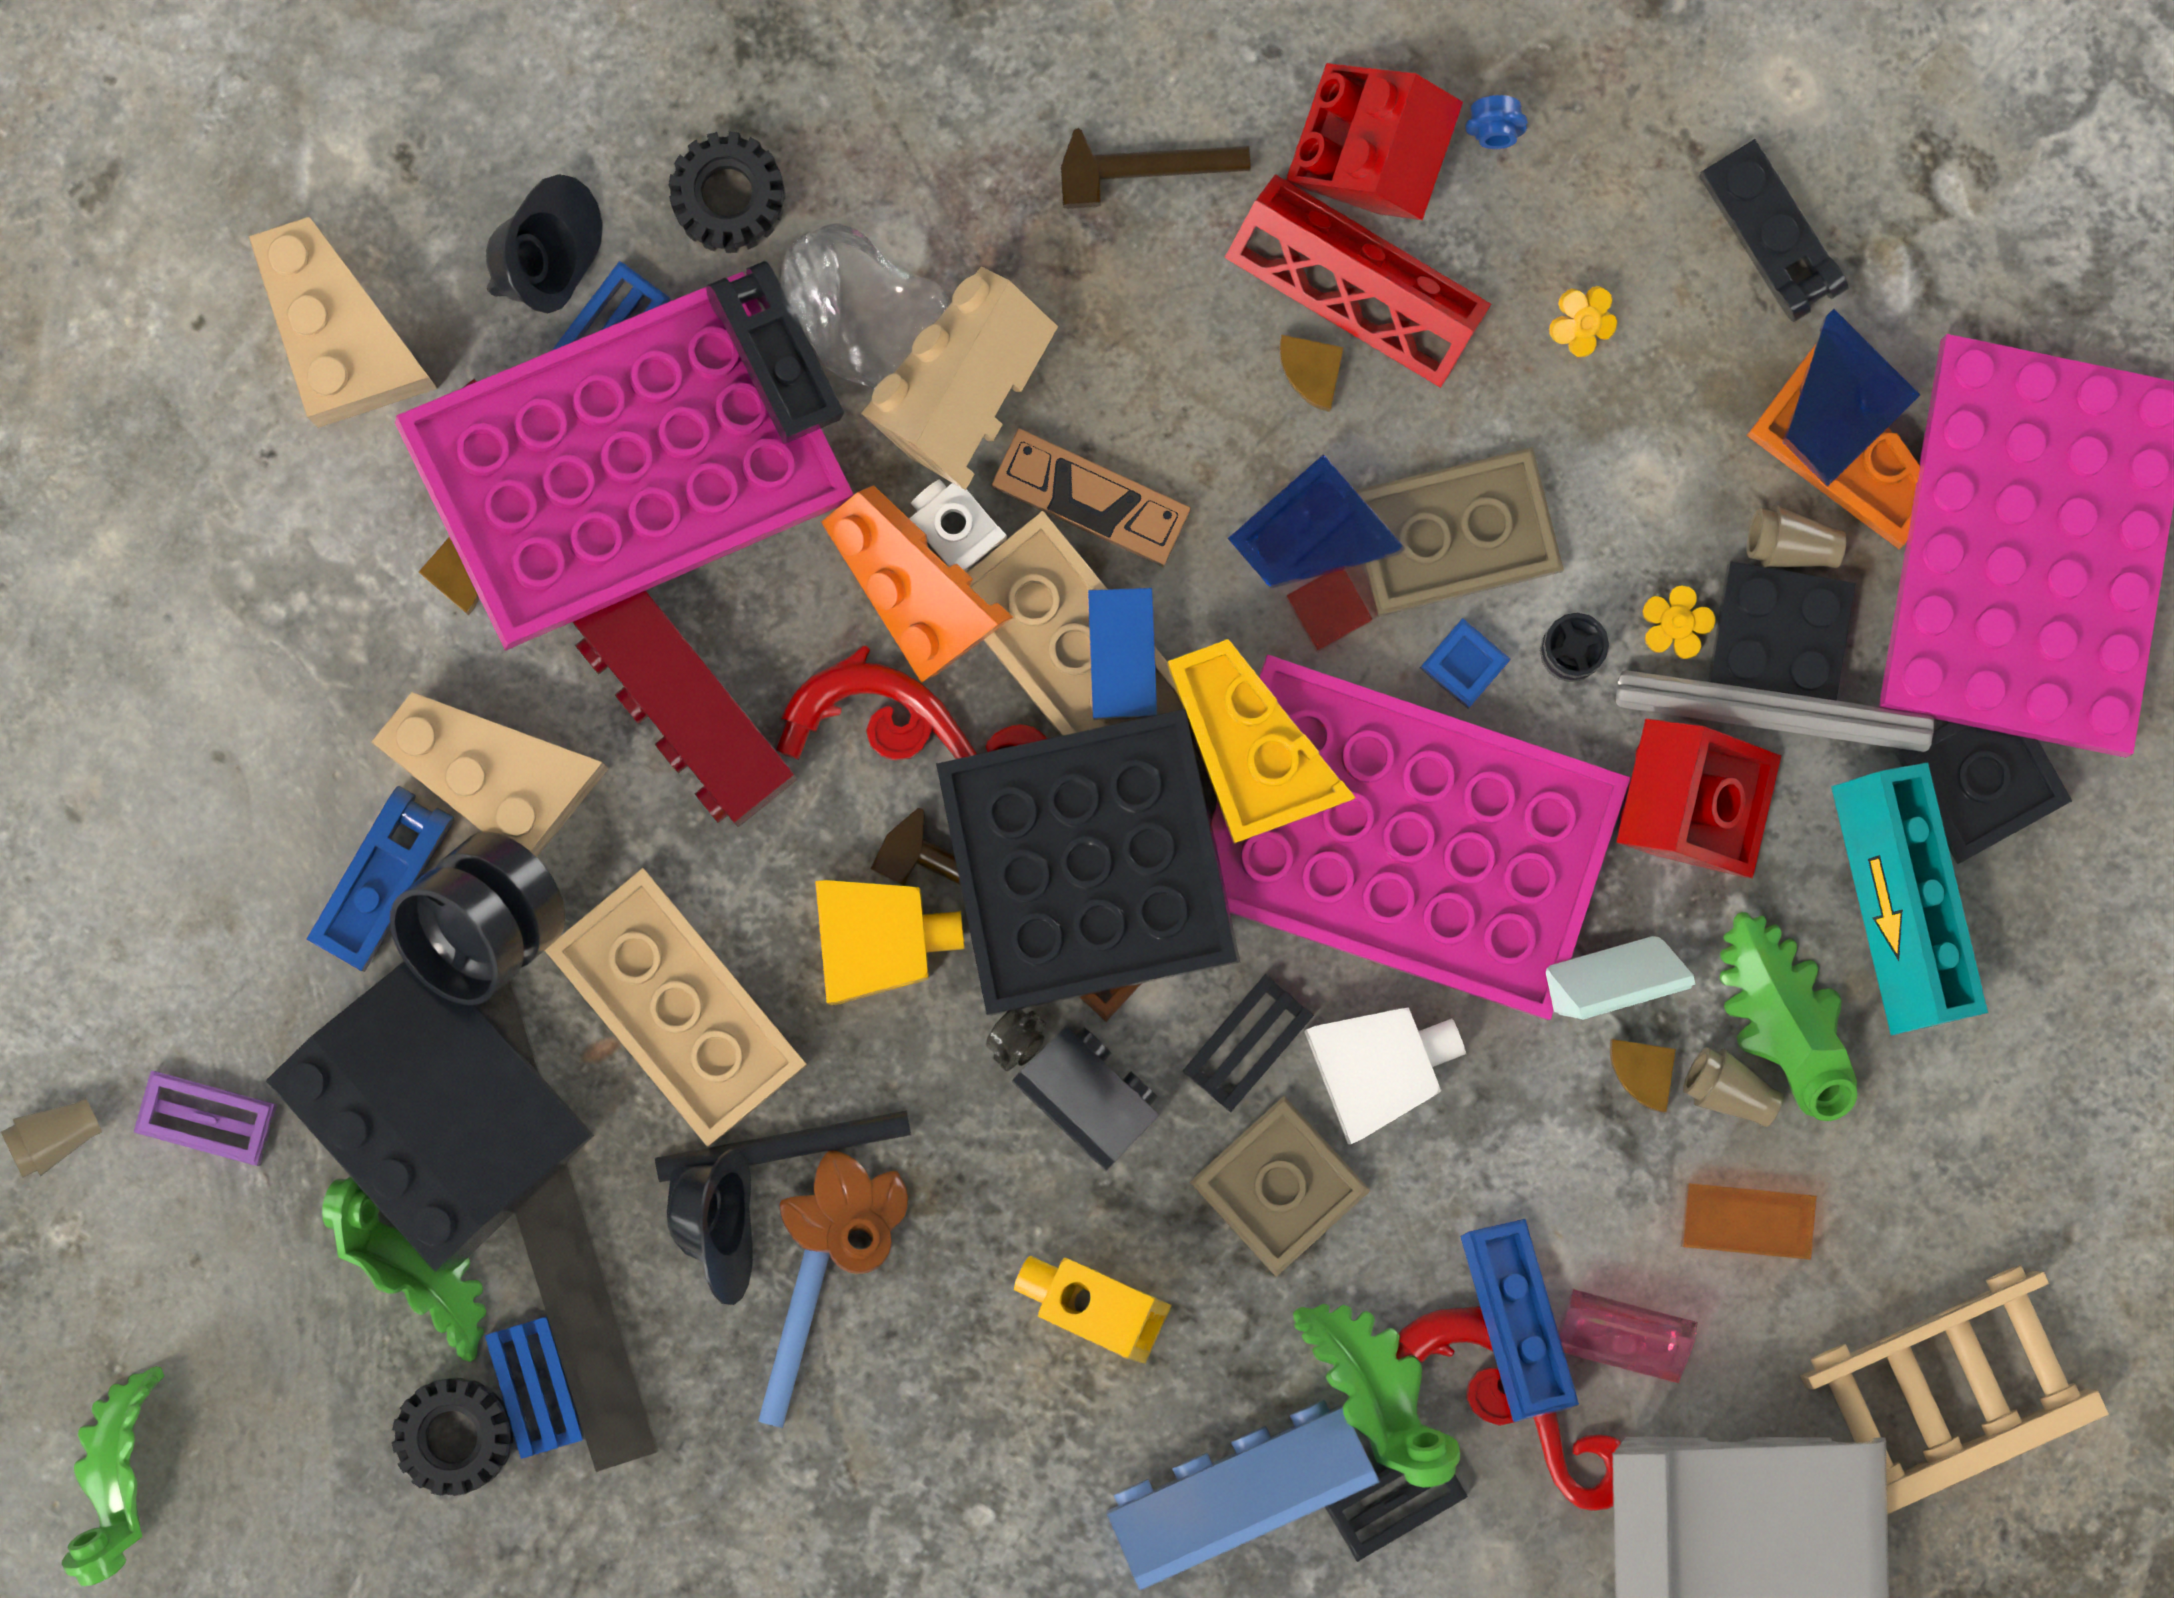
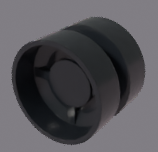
(477, 918)

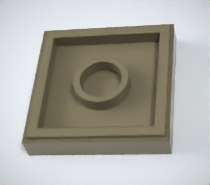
(1280, 1186)

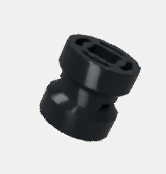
(1582, 640)

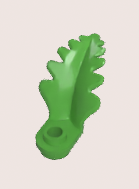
(1787, 1017)
(398, 1267)
(1380, 1392)
(109, 1481)

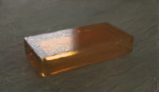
(1748, 1221)

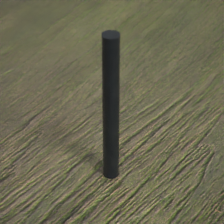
(795, 1143)

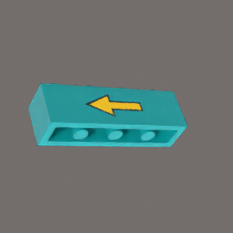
(1909, 898)

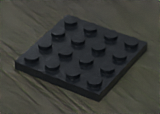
(1087, 862)

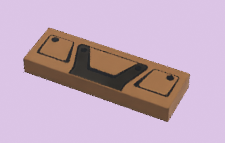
(1091, 497)

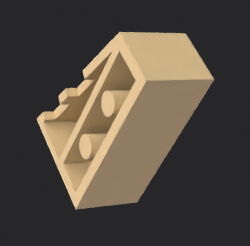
(331, 329)
(961, 374)
(489, 771)

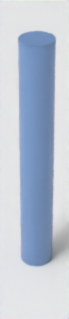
(793, 1338)

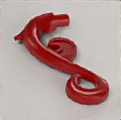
(854, 676)
(1442, 1327)

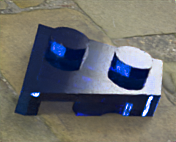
(1844, 400)
(1314, 529)

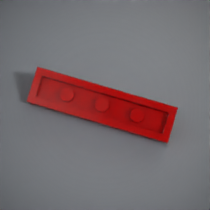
(1359, 260)

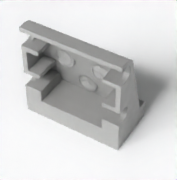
(1750, 1518)

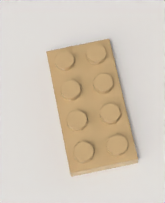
(1048, 639)
(675, 1007)

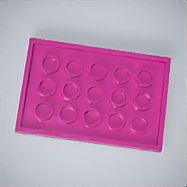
(612, 467)
(2034, 547)
(1451, 861)

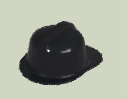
(545, 245)
(712, 1221)

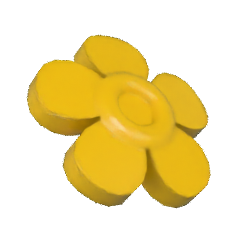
(1584, 320)
(1677, 622)

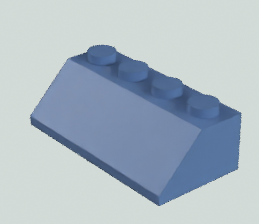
(1240, 1495)

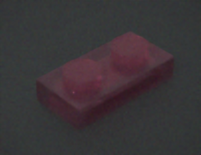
(1626, 1336)

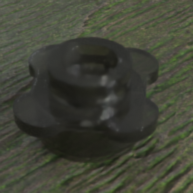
(1016, 1038)

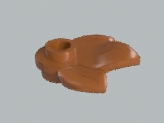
(843, 1204)

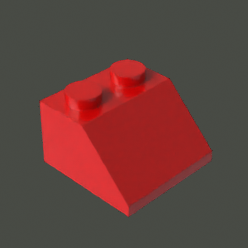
(1698, 797)

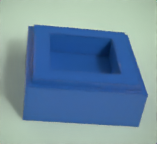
(1465, 663)

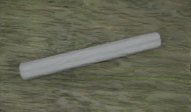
(1775, 710)

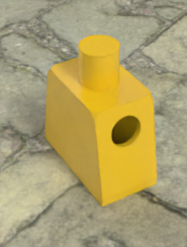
(878, 937)
(1117, 1313)

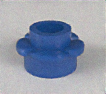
(1496, 121)

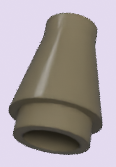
(1792, 540)
(1729, 1087)
(49, 1136)

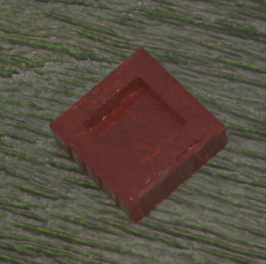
(1329, 609)

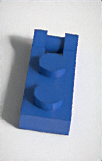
(381, 870)

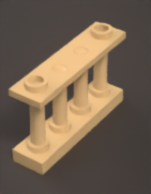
(2004, 1430)

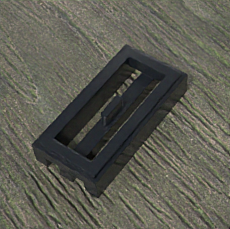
(1283, 1001)
(1348, 1527)

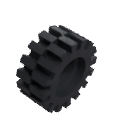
(721, 154)
(413, 1445)

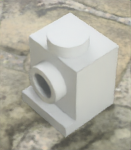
(970, 545)

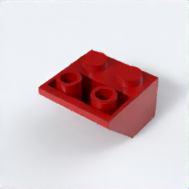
(1375, 139)

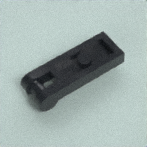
(1772, 229)
(776, 353)

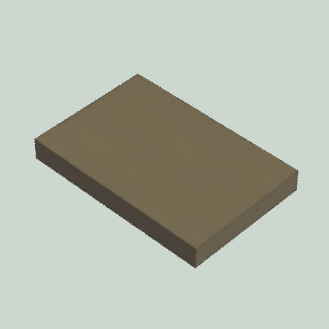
(1462, 532)

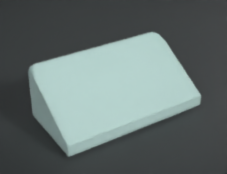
(1616, 978)

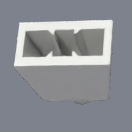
(1380, 1066)

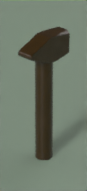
(1084, 170)
(907, 847)

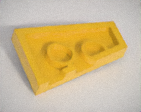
(1250, 746)

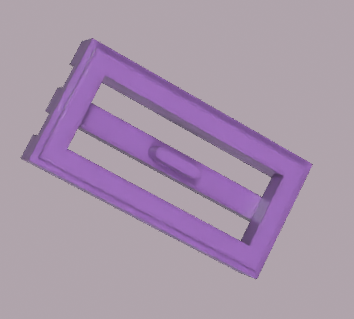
(258, 1132)

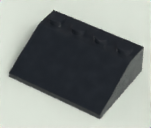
(430, 1114)

